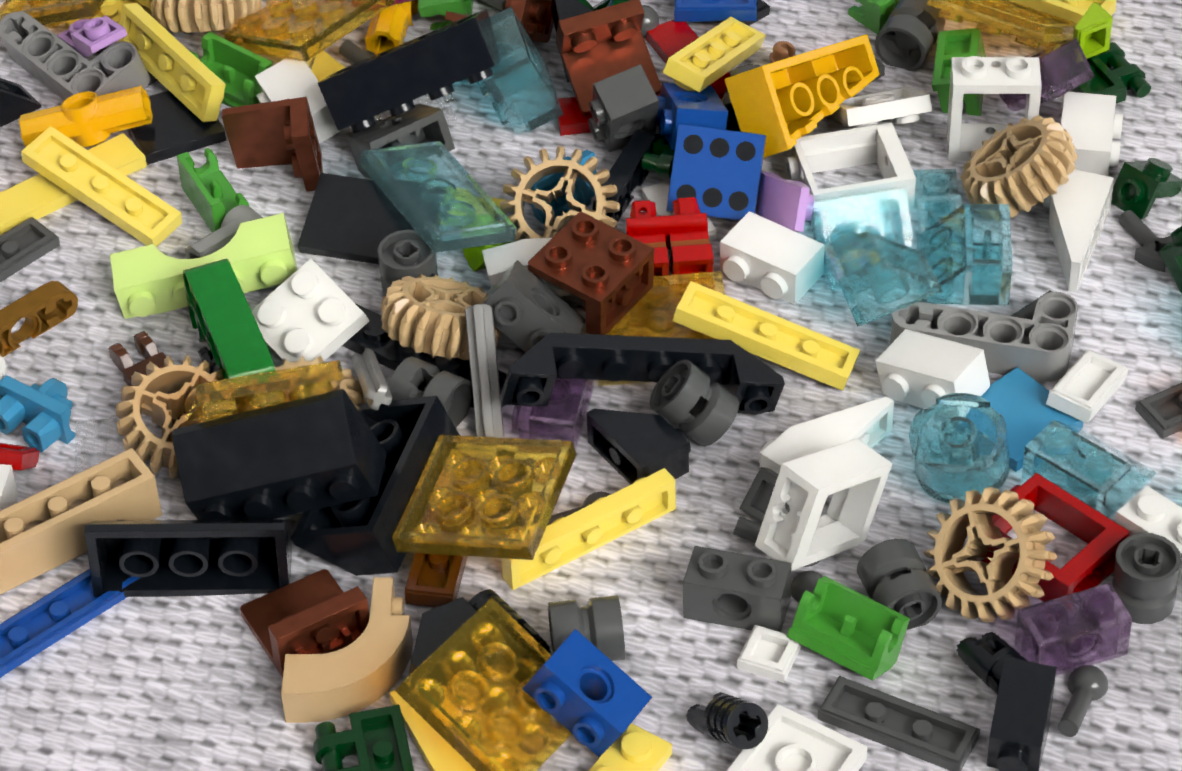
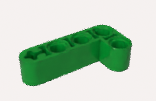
(225, 320)

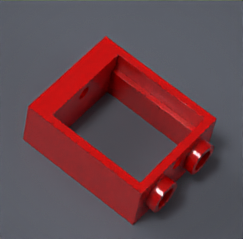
(1102, 534)

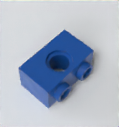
(688, 108)
(587, 693)

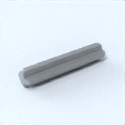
(484, 371)
(371, 379)

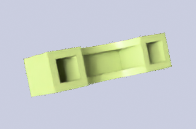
(154, 283)

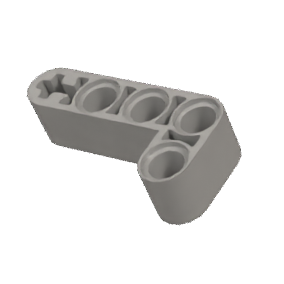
(64, 68)
(1035, 346)

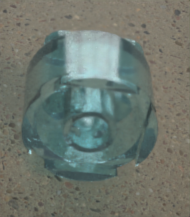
(959, 447)

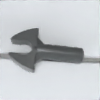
(1147, 239)

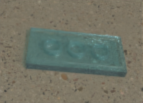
(437, 196)

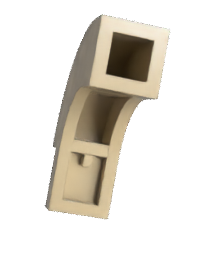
(357, 675)

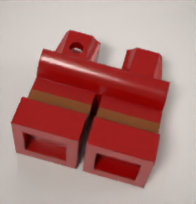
(681, 233)

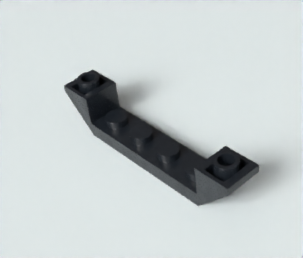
(638, 359)

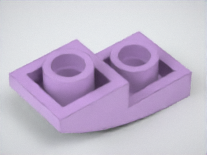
(92, 35)
(784, 201)

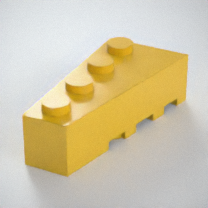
(799, 91)

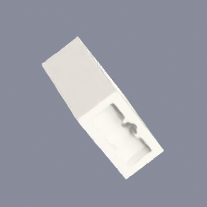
(978, 76)
(848, 149)
(804, 485)

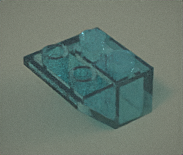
(970, 255)

